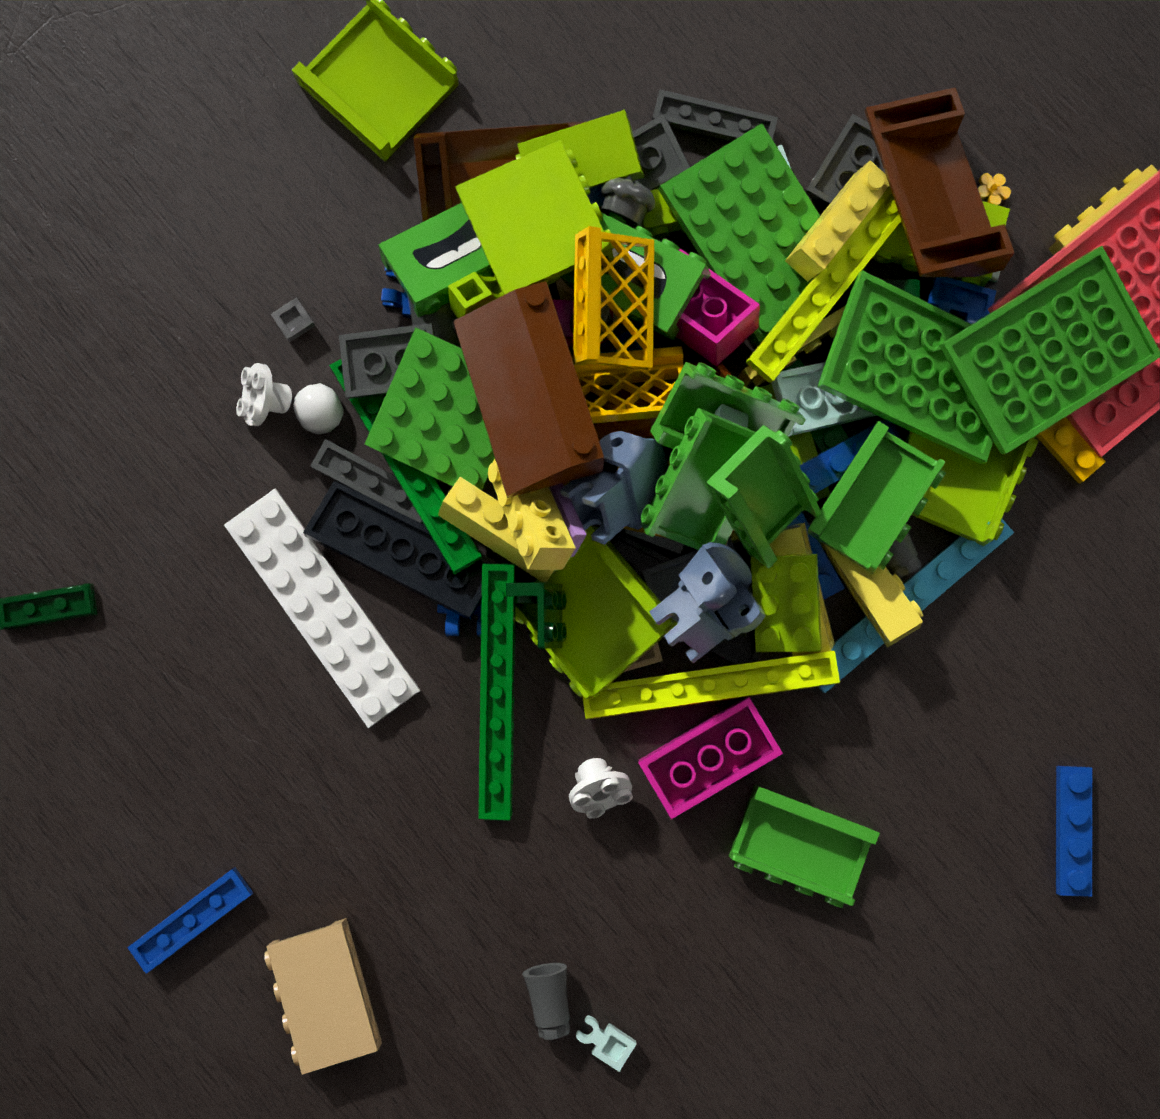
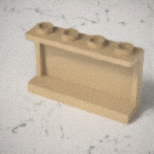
(323, 997)

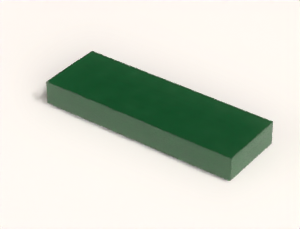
(47, 606)

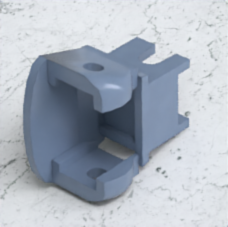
(618, 497)
(710, 582)

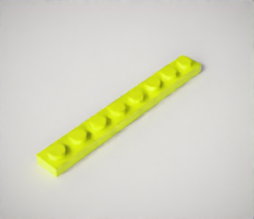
(825, 290)
(714, 684)

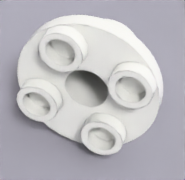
(261, 395)
(599, 788)

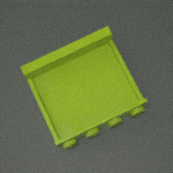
(378, 78)
(530, 216)
(972, 491)
(603, 617)

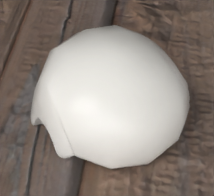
(318, 408)

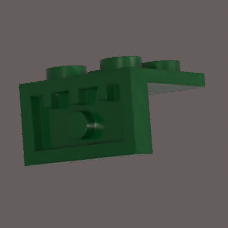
(550, 602)

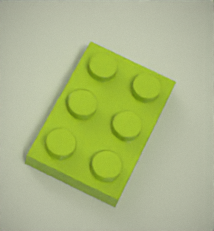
(790, 602)

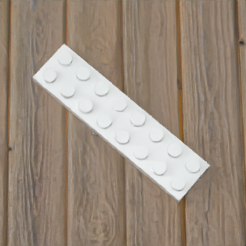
(322, 608)

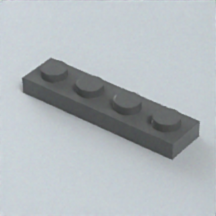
(709, 117)
(363, 477)

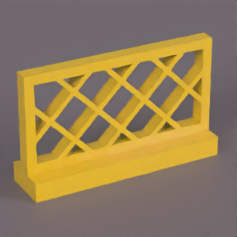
(588, 297)
(666, 366)

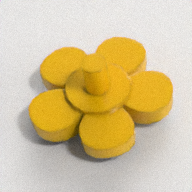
(993, 188)

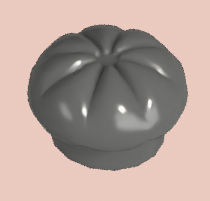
(627, 200)

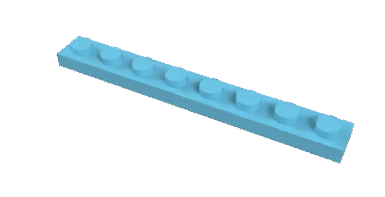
(922, 588)

